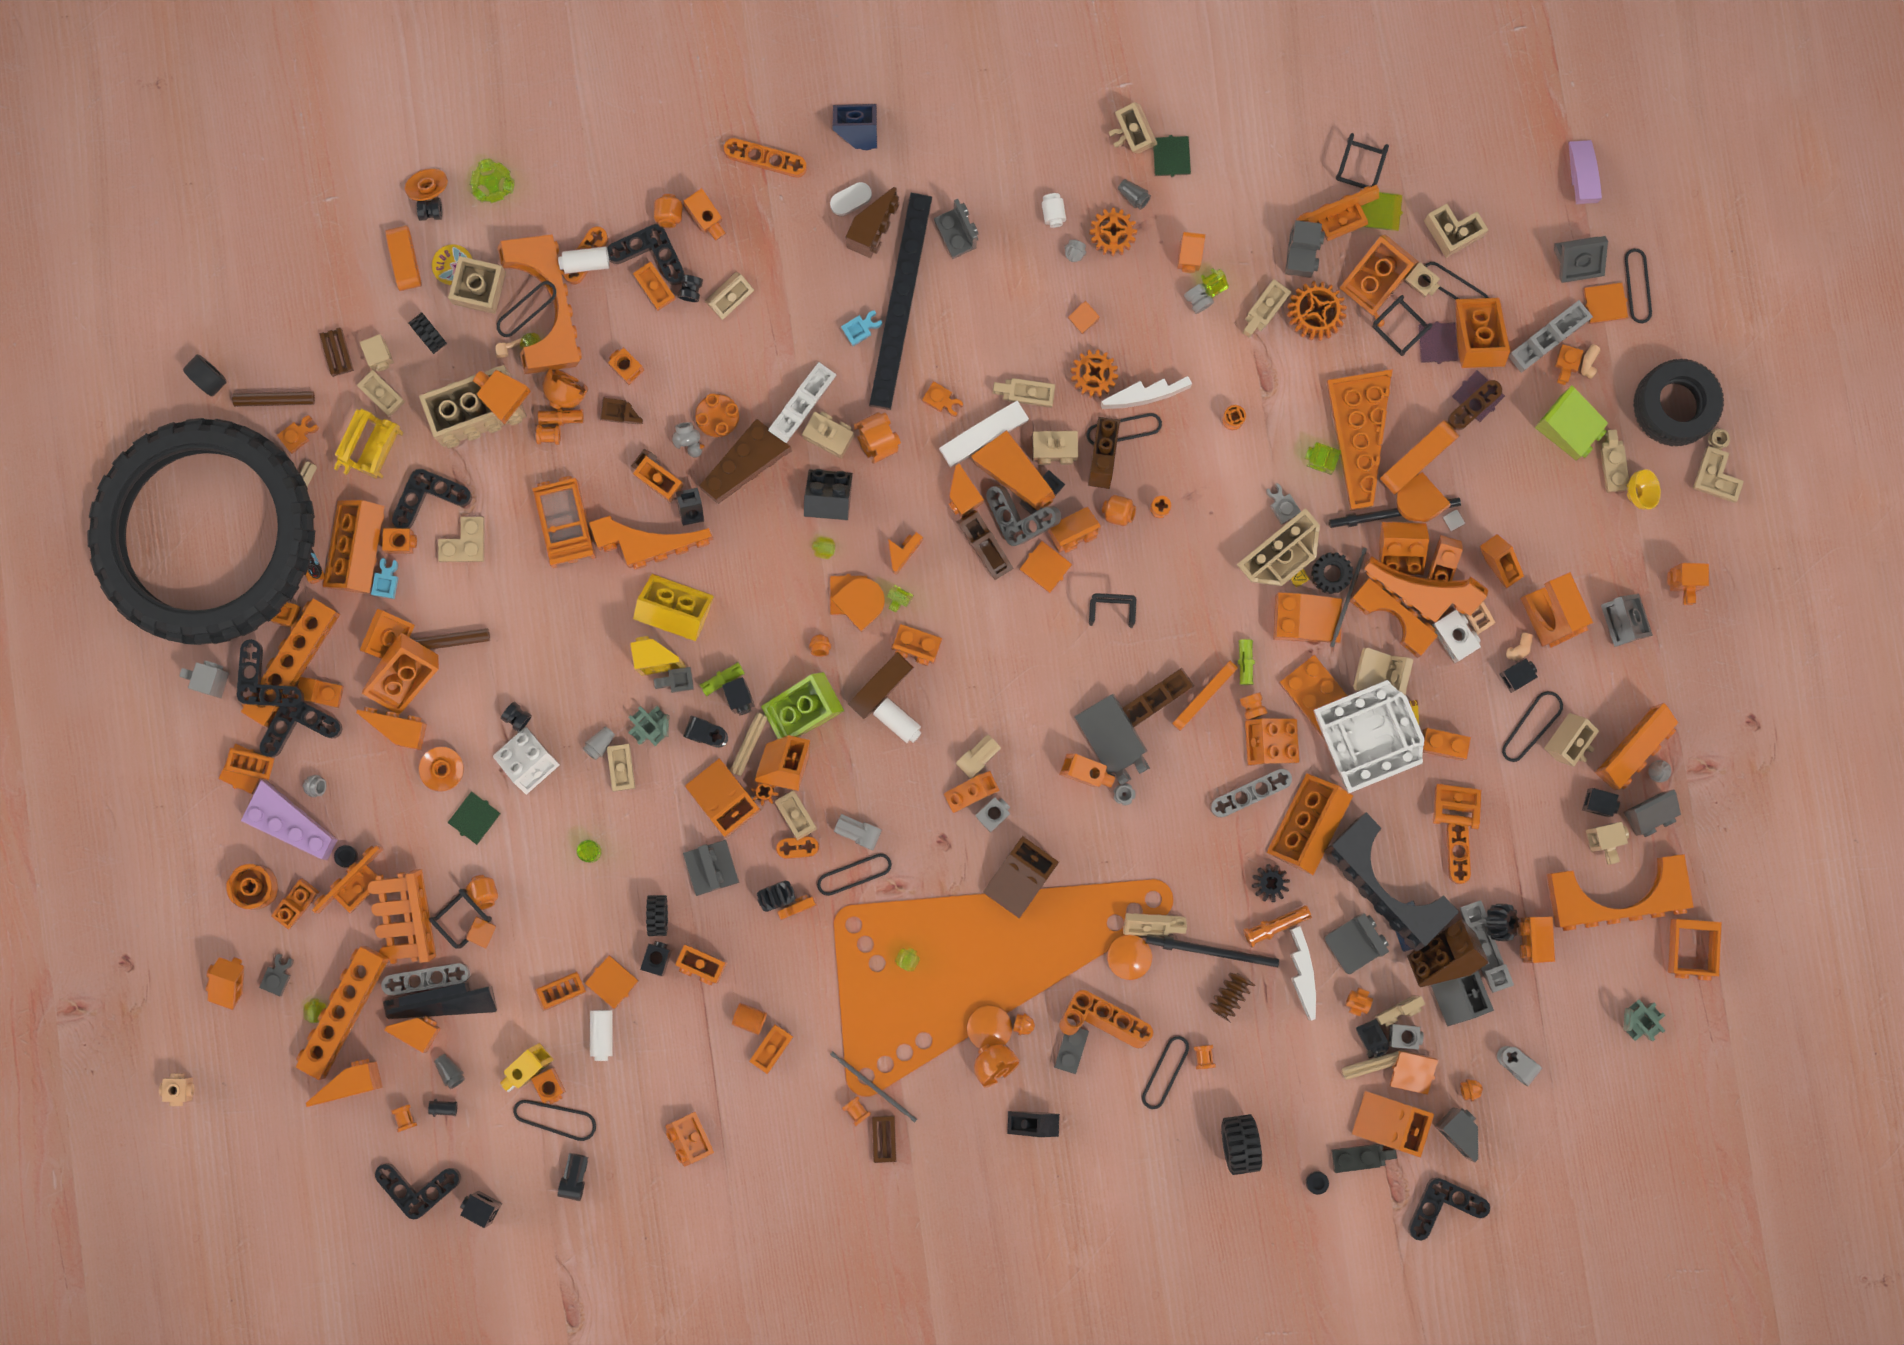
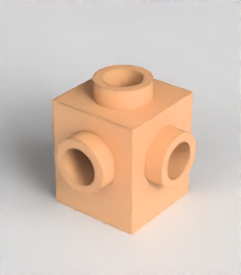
(184, 1087)

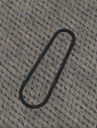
(1524, 718)
(550, 1129)

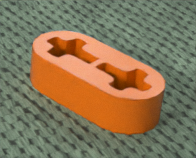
(797, 853)

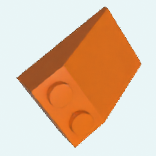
(1379, 274)
(1481, 333)
(1306, 617)
(401, 674)
(359, 1078)

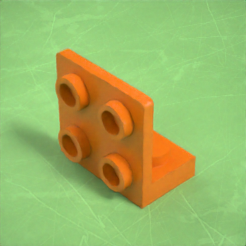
(1272, 741)

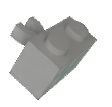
(206, 678)

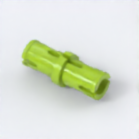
(1246, 662)
(722, 678)

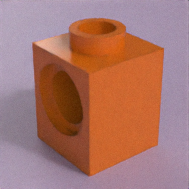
(631, 372)
(389, 539)
(539, 1082)

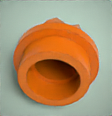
(820, 645)
(1024, 1024)
(1471, 1089)

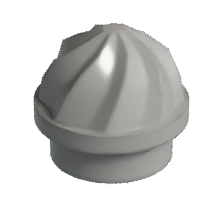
(1075, 250)
(1659, 771)
(314, 786)

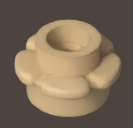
(1722, 434)

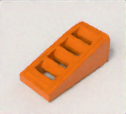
(230, 759)
(548, 987)

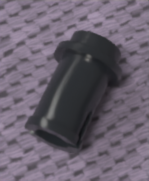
(442, 1108)

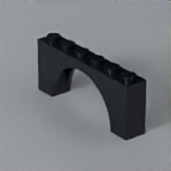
(1353, 857)

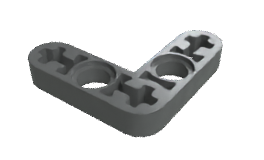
(1015, 523)

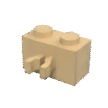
(1135, 128)
(828, 435)
(1055, 446)
(1572, 740)
(1607, 839)

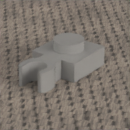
(1284, 507)

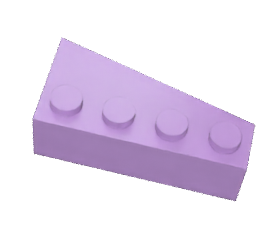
(282, 819)

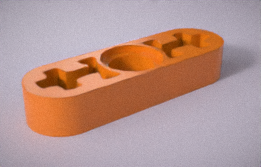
(588, 238)
(1464, 867)

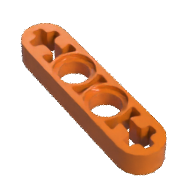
(766, 154)
(1205, 695)

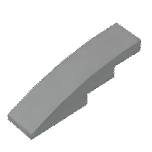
(1550, 336)

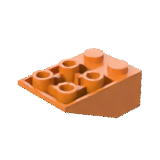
(722, 798)
(1392, 1124)

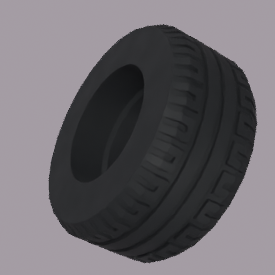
(1704, 389)

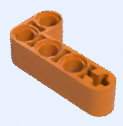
(1419, 456)
(1107, 1023)

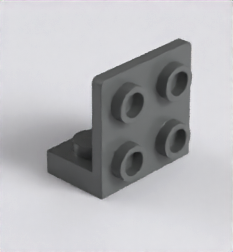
(957, 231)

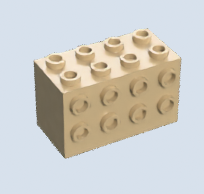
(460, 414)

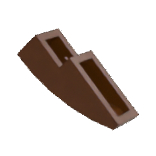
(985, 544)
(880, 685)

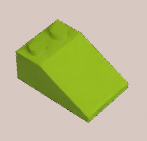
(803, 707)

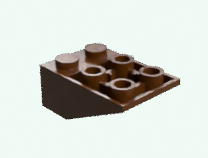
(869, 224)
(1021, 877)
(1448, 956)

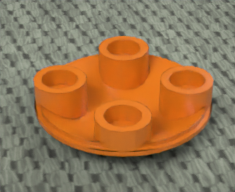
(717, 415)
(1129, 957)
(989, 1026)

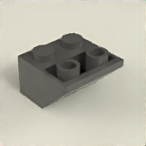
(1462, 999)

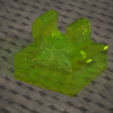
(1215, 282)
(899, 597)

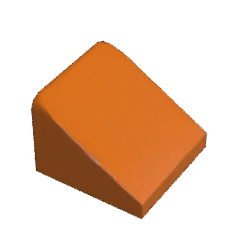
(1084, 317)
(480, 932)

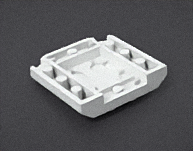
(1371, 735)

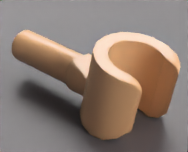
(502, 348)

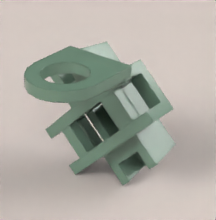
(652, 723)
(1640, 1023)

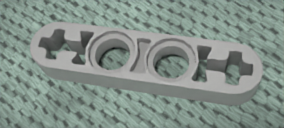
(1252, 795)
(425, 976)

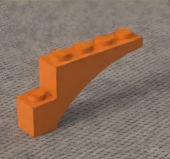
(642, 546)
(1426, 595)

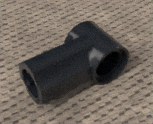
(572, 1183)

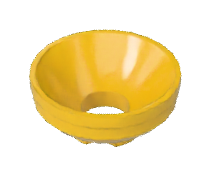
(1647, 487)

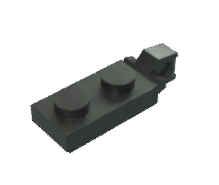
(1361, 1157)

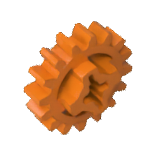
(1121, 232)
(1088, 365)

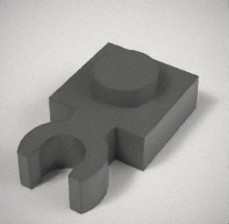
(275, 978)

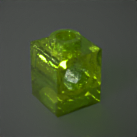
(1322, 458)

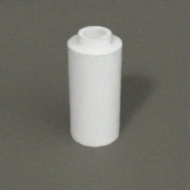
(584, 260)
(898, 721)
(601, 1034)

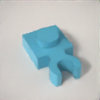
(858, 329)
(385, 583)

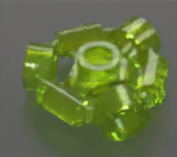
(491, 181)

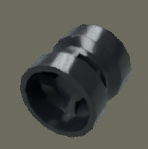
(430, 209)
(690, 288)
(516, 717)

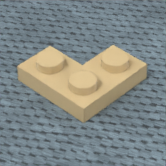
(1711, 477)
(469, 547)
(1407, 1007)

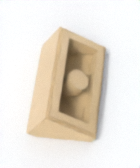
(729, 295)

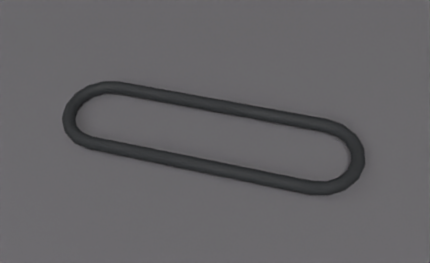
(1455, 276)
(1647, 286)
(520, 302)
(1128, 419)
(852, 865)
(1174, 1076)

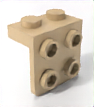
(1378, 667)

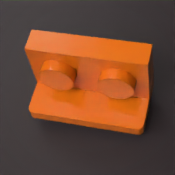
(916, 644)
(689, 1139)

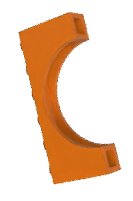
(539, 258)
(1558, 611)
(1669, 893)

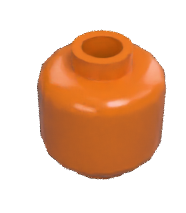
(668, 211)
(1119, 510)
(482, 891)

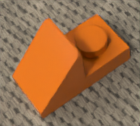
(901, 556)
(320, 692)

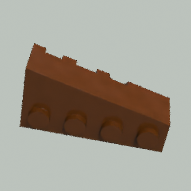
(744, 461)

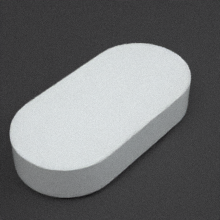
(851, 199)

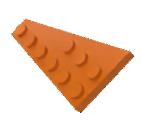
(1359, 422)

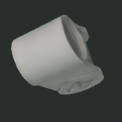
(1521, 1066)

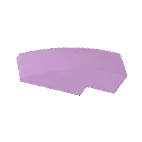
(1584, 172)

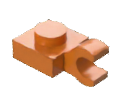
(1568, 361)

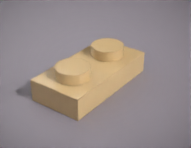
(381, 393)
(621, 767)
(795, 815)

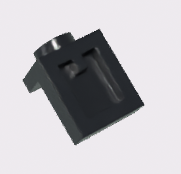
(1373, 1039)

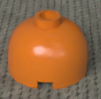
(563, 390)
(993, 1063)

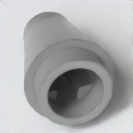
(598, 743)

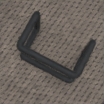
(1350, 142)
(1426, 326)
(1117, 598)
(462, 894)

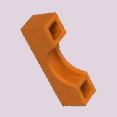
(1415, 634)

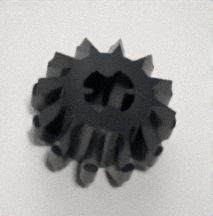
(1262, 882)
(776, 896)
(1502, 922)

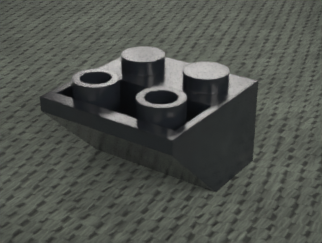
(828, 494)

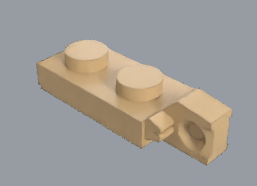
(1266, 307)
(1026, 392)
(1614, 463)
(1153, 925)

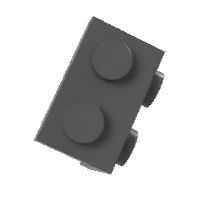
(1356, 943)

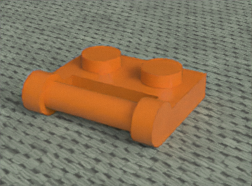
(1459, 800)

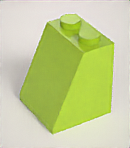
(1572, 424)

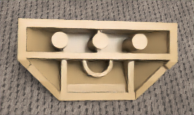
(1283, 552)

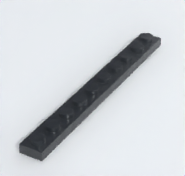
(900, 301)

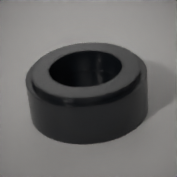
(345, 856)
(1317, 1182)

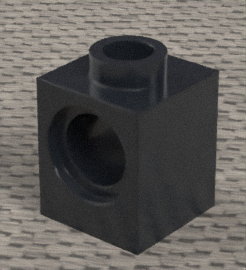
(690, 506)
(1519, 675)
(1601, 802)
(649, 966)

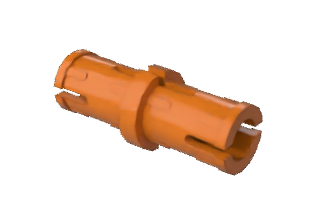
(561, 417)

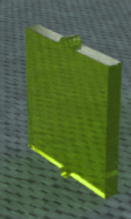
(1384, 212)

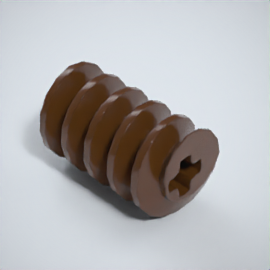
(1231, 995)

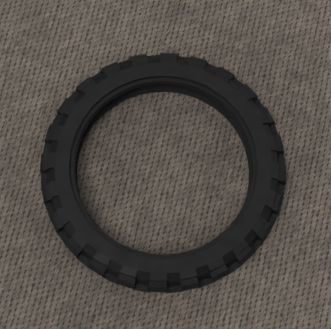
(125, 480)

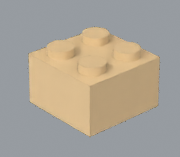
(477, 285)

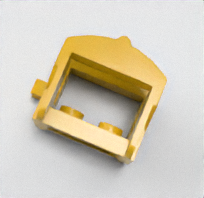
(376, 448)

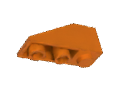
(1445, 559)
(400, 731)

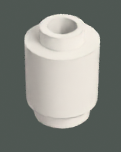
(1053, 210)

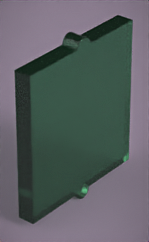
(1172, 156)
(474, 818)

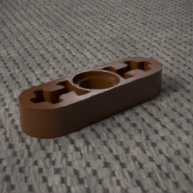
(1482, 390)

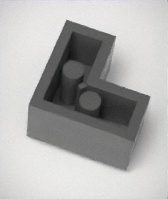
(1303, 243)

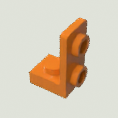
(971, 791)

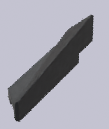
(442, 1002)

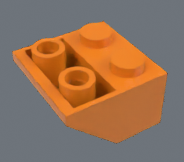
(1075, 529)
(1404, 546)
(784, 762)
(1536, 939)

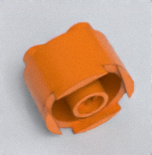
(877, 437)
(243, 877)

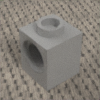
(989, 823)
(1396, 1031)

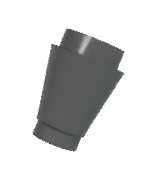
(1136, 195)
(449, 1072)

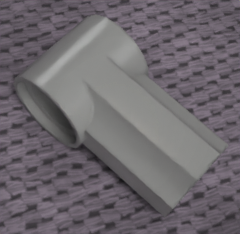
(861, 833)

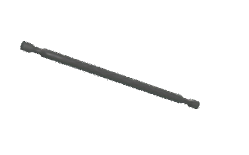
(1344, 609)
(874, 1087)

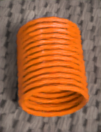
(749, 1018)

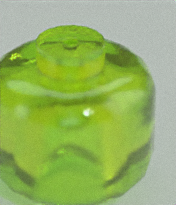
(529, 339)
(823, 547)
(907, 959)
(312, 1010)

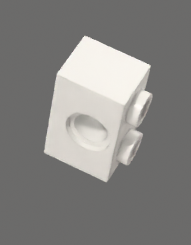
(1456, 649)

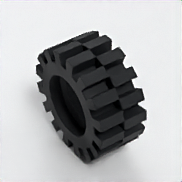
(427, 333)
(1332, 586)
(657, 915)

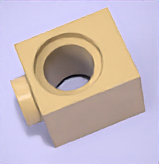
(1418, 271)
(377, 353)

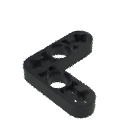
(648, 244)
(421, 491)
(253, 683)
(300, 717)
(411, 1195)
(1438, 1200)

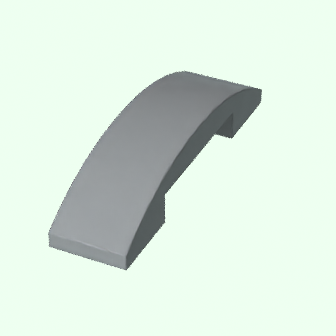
(1495, 971)

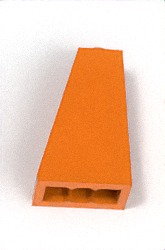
(1013, 469)

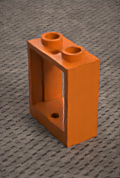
(1713, 952)

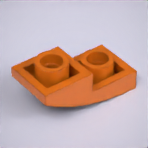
(295, 903)

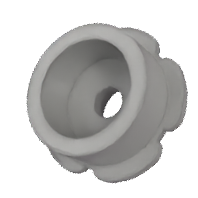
(1130, 794)

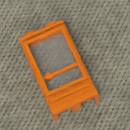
(563, 521)

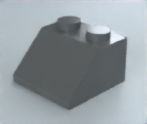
(1653, 813)
(1461, 1132)

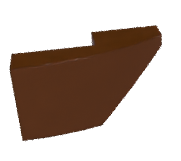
(619, 411)

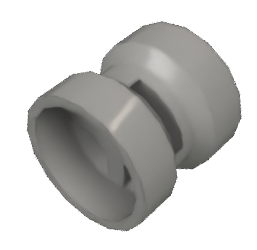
(1199, 298)

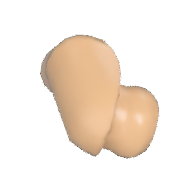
(1588, 359)
(1521, 650)

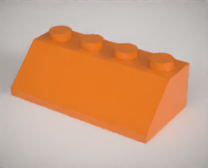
(353, 546)
(1637, 747)
(1310, 823)

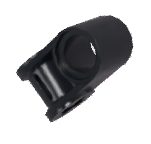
(702, 731)

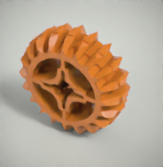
(1313, 302)

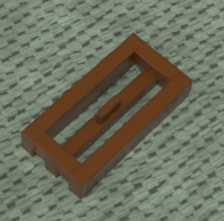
(330, 334)
(883, 1119)

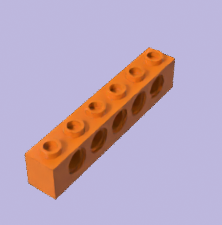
(302, 657)
(307, 1059)

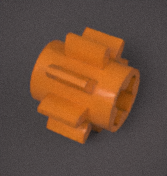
(758, 791)
(1359, 1001)

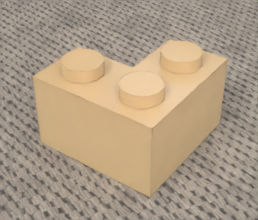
(1450, 233)

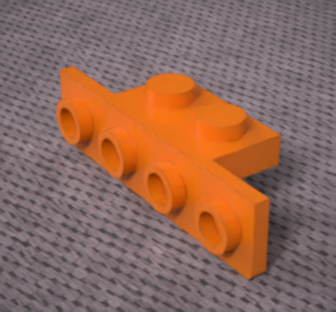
(1344, 214)
(354, 886)

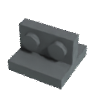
(1582, 258)
(1626, 619)
(711, 867)

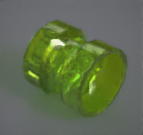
(593, 851)

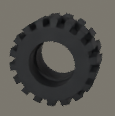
(1241, 1144)

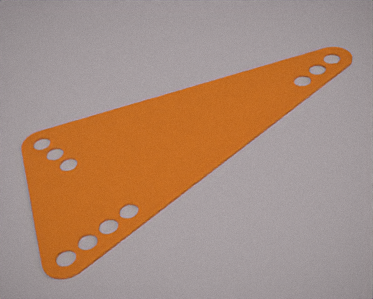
(969, 959)

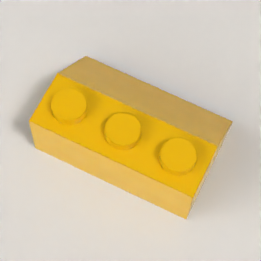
(673, 607)
(652, 657)

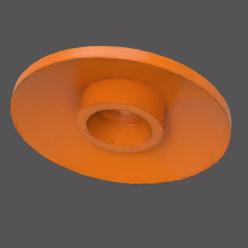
(426, 184)
(430, 766)

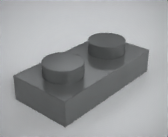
(1071, 1051)

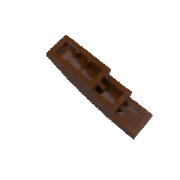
(1158, 697)

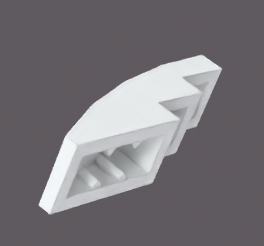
(1138, 395)
(802, 402)
(983, 433)
(1304, 982)

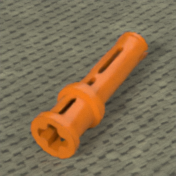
(1267, 929)

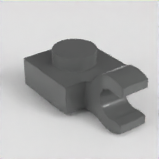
(678, 679)

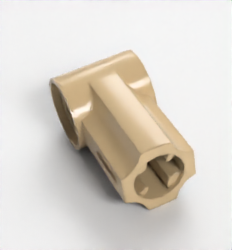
(973, 761)

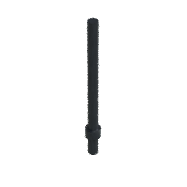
(1353, 520)
(1169, 943)

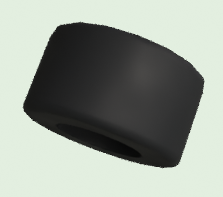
(204, 375)

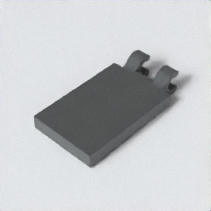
(1113, 738)

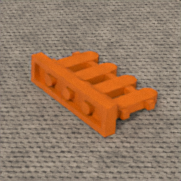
(418, 948)

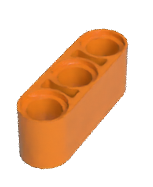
(403, 258)

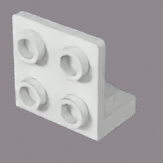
(525, 760)

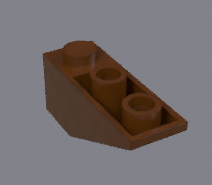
(1104, 453)

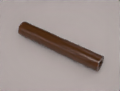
(273, 398)
(455, 639)

